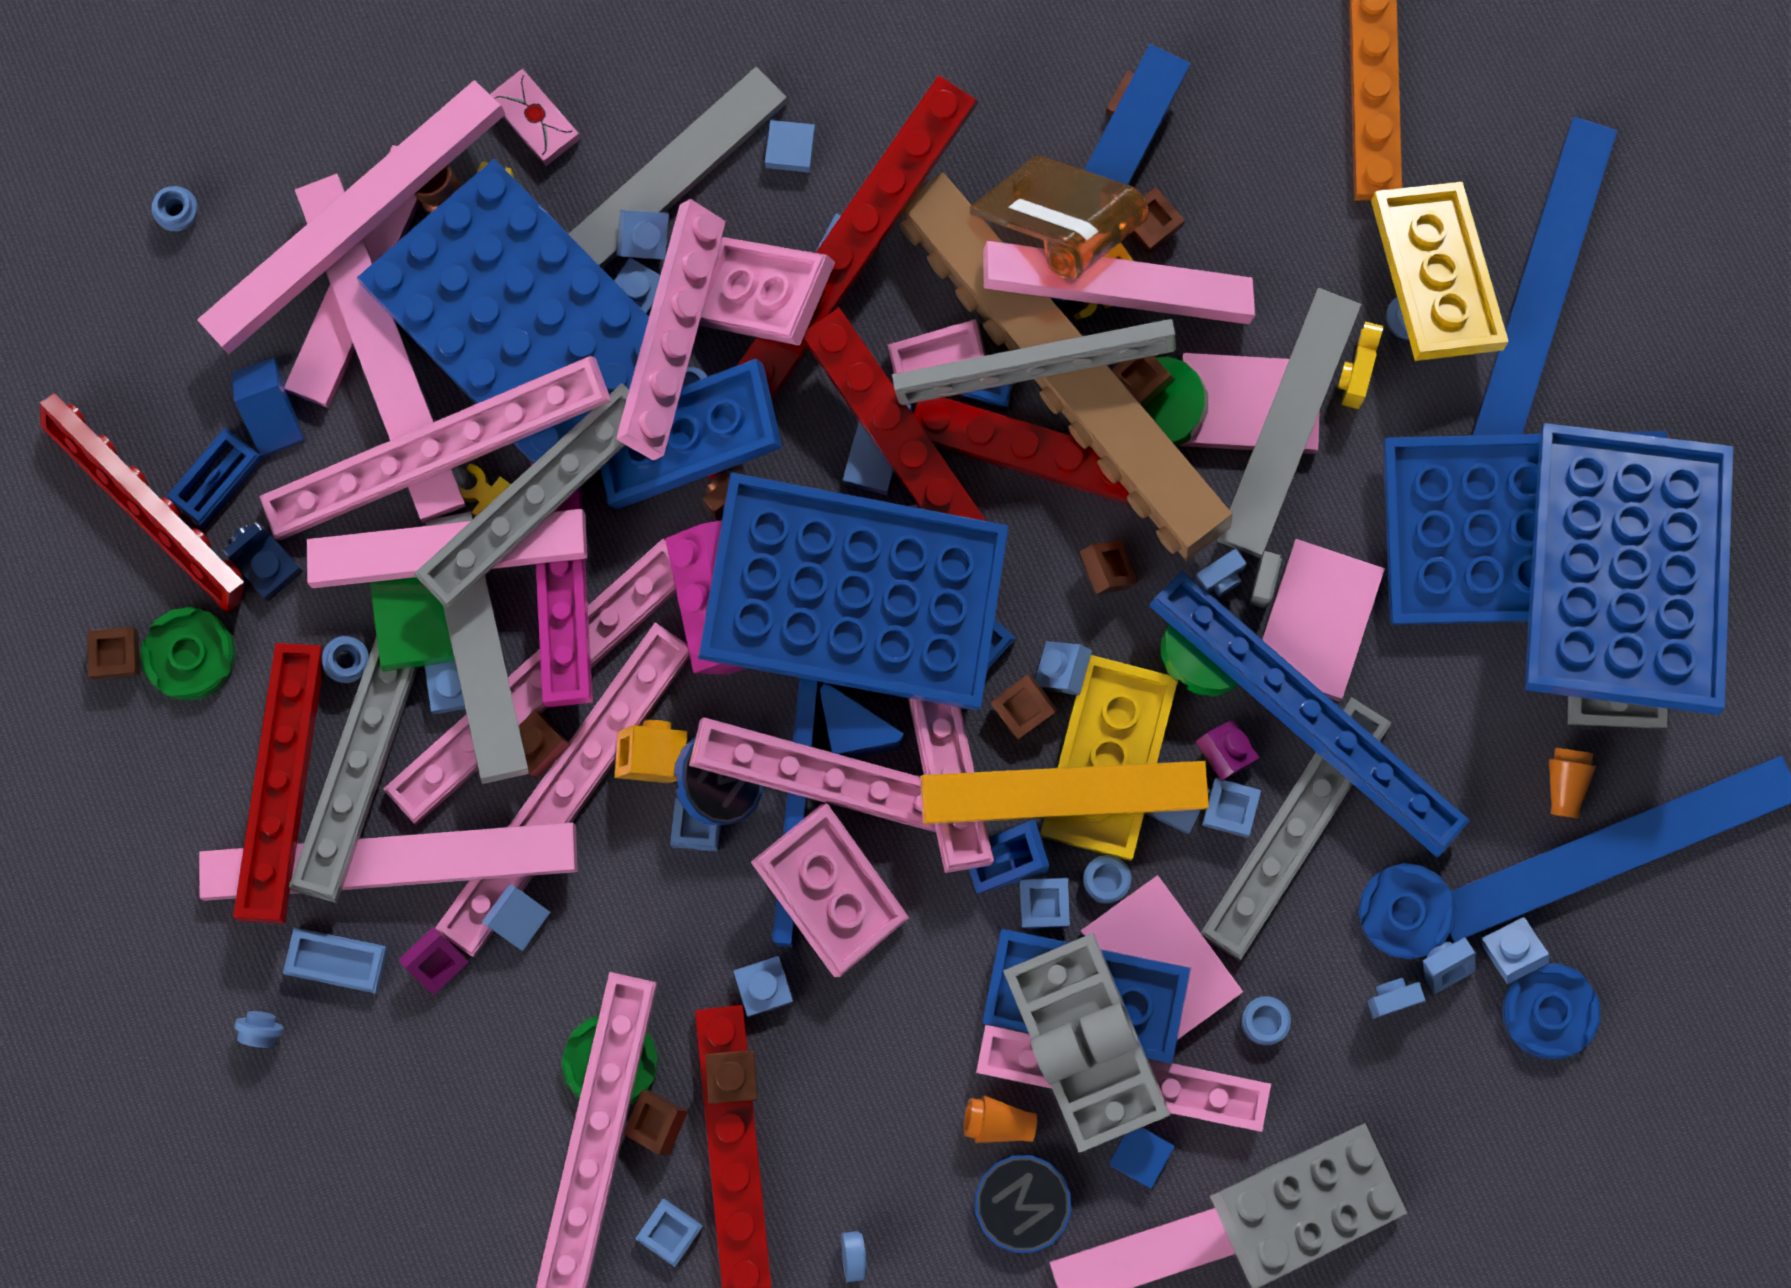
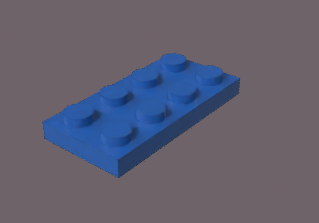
(713, 429)
(1149, 988)

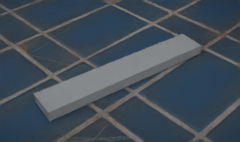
(683, 162)
(1035, 362)
(1289, 422)
(525, 503)
(484, 680)
(352, 780)
(1284, 846)

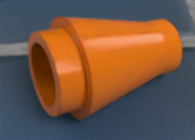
(1569, 781)
(997, 1122)

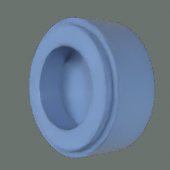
(1106, 879)
(1265, 1020)
(853, 1256)

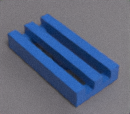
(228, 487)

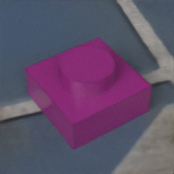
(1227, 749)
(433, 960)

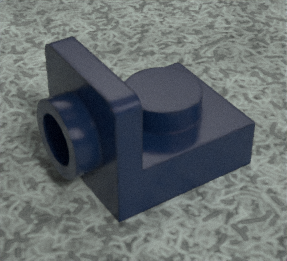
(261, 560)

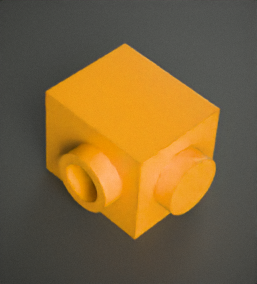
(649, 752)

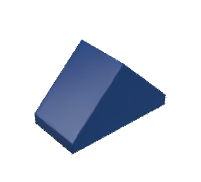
(266, 407)
(854, 729)
(1016, 857)

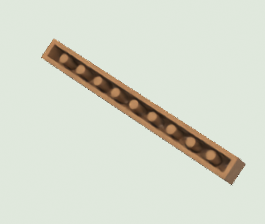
(1092, 399)

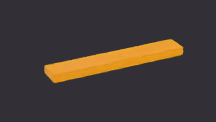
(1063, 792)

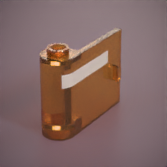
(1066, 207)

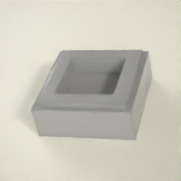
(1265, 580)

